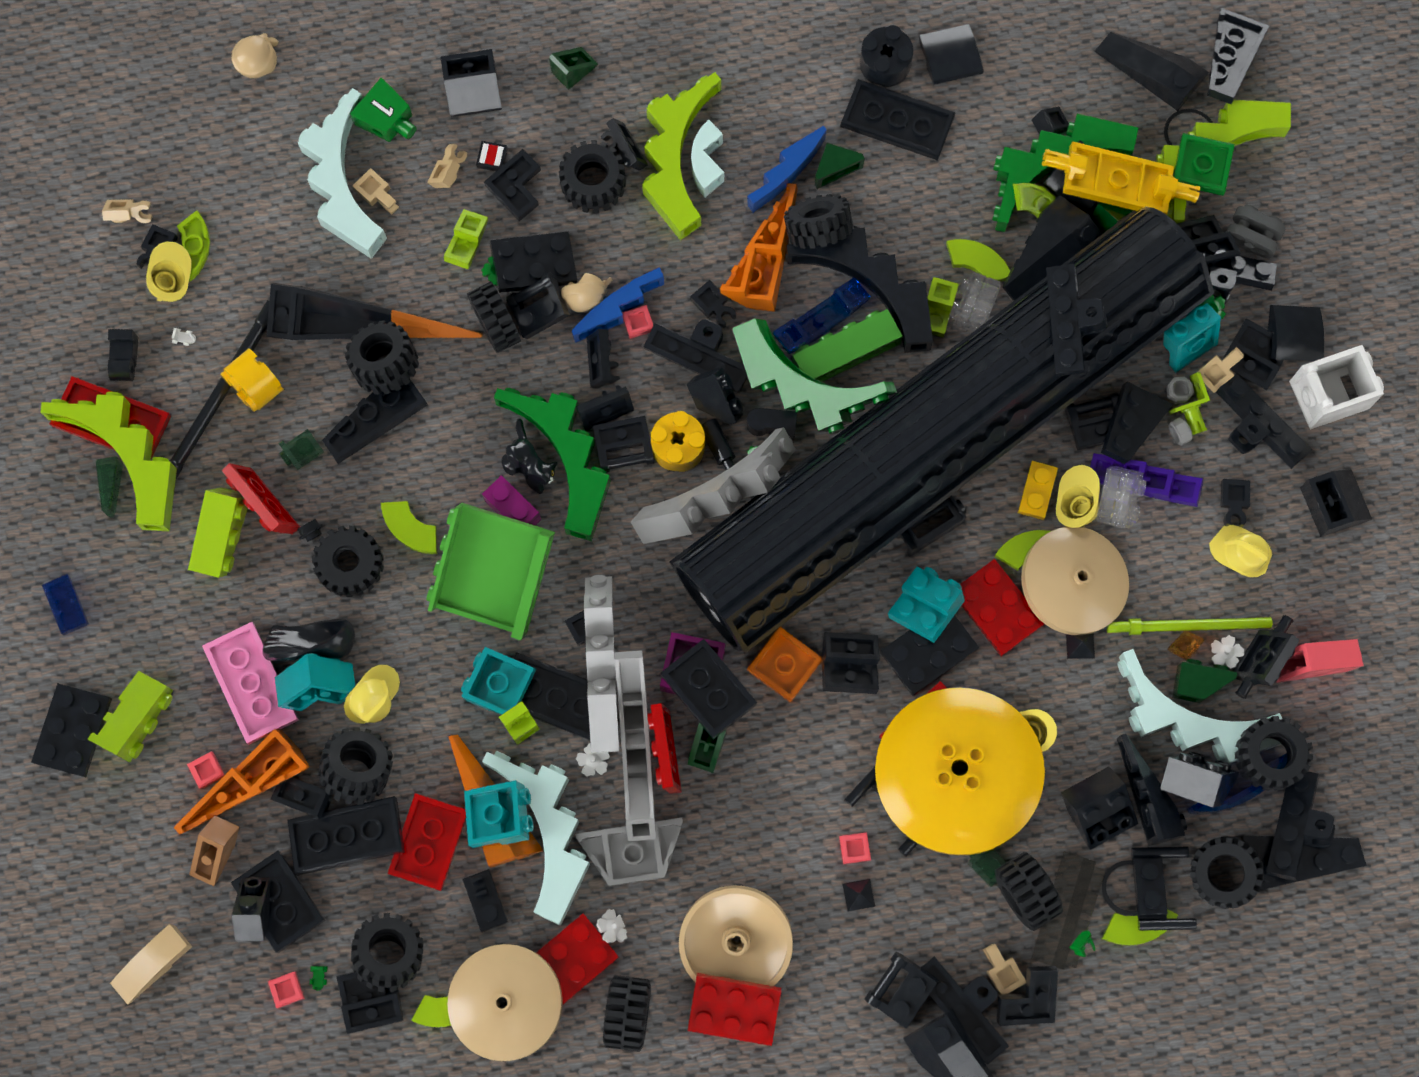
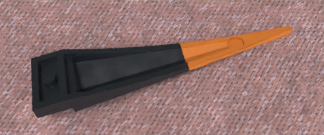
(317, 315)

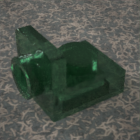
(300, 450)
(985, 864)

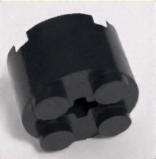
(886, 56)

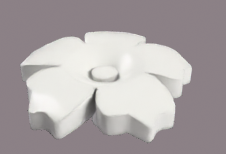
(1226, 652)
(592, 761)
(612, 927)

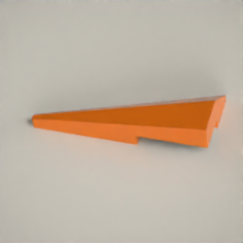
(759, 272)
(266, 766)
(474, 777)

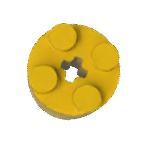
(252, 380)
(681, 427)

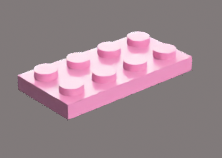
(248, 682)

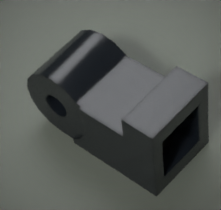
(122, 354)
(767, 420)

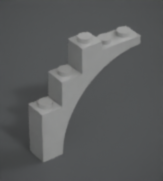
(719, 496)
(601, 664)
(635, 746)

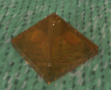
(1186, 645)

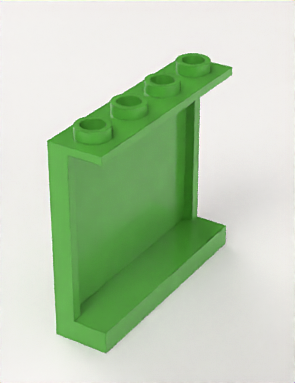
(490, 569)

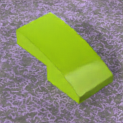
(466, 239)
(940, 302)
(519, 723)

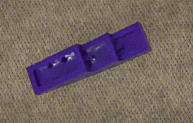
(1160, 482)

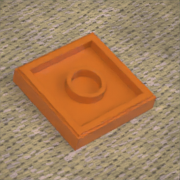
(784, 664)

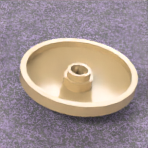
(1058, 594)
(731, 912)
(531, 1009)

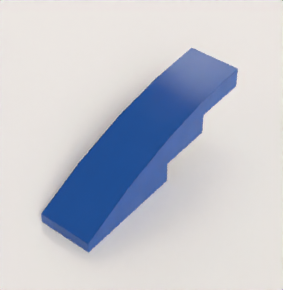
(793, 162)
(609, 311)

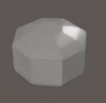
(1179, 390)
(1180, 431)

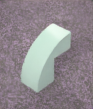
(705, 171)

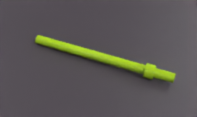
(1136, 626)

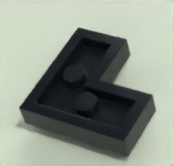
(509, 182)
(1035, 1005)

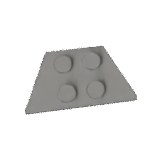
(631, 861)

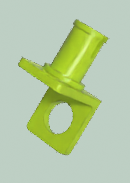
(1191, 410)

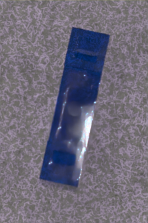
(822, 317)
(1240, 798)

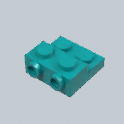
(1192, 336)
(927, 603)
(496, 681)
(498, 814)

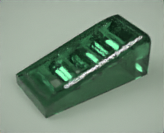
(109, 478)

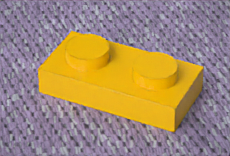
(1037, 490)

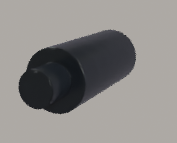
(718, 443)

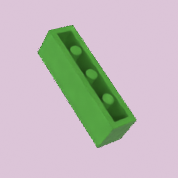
(849, 347)

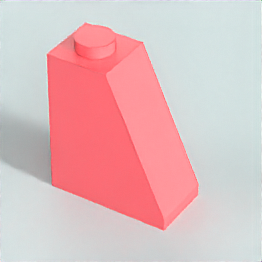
(1322, 659)

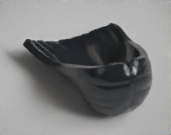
(325, 638)

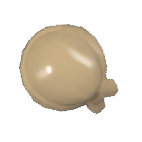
(255, 56)
(586, 293)

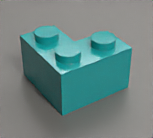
(313, 680)

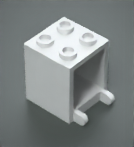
(1323, 393)

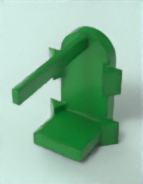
(1080, 942)
(318, 977)

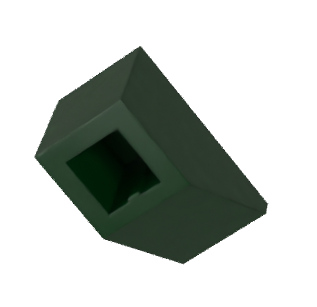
(1199, 682)

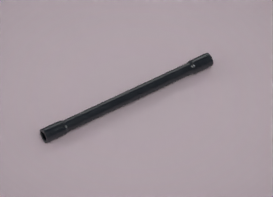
(217, 395)

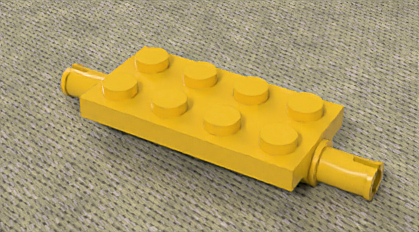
(1118, 178)

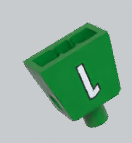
(383, 113)

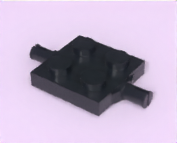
(1266, 657)

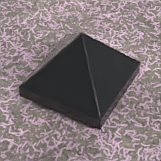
(1080, 646)
(858, 895)

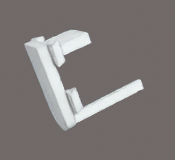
(186, 338)

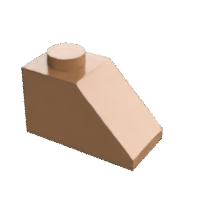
(213, 850)

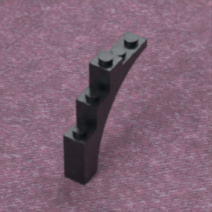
(878, 273)

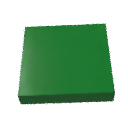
(1204, 163)

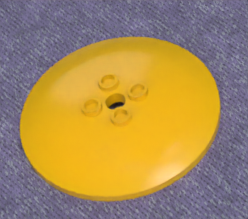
(968, 810)

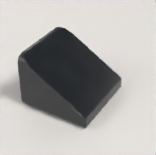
(1051, 121)

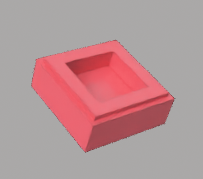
(638, 321)
(206, 770)
(854, 848)
(286, 990)

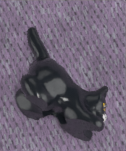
(523, 459)

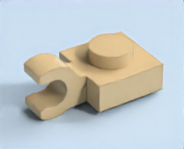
(446, 170)
(373, 189)
(123, 210)
(1218, 371)
(1005, 973)

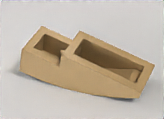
(150, 963)

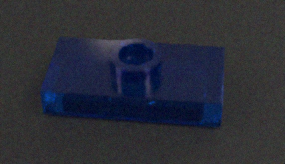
(65, 604)

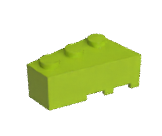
(218, 532)
(133, 717)

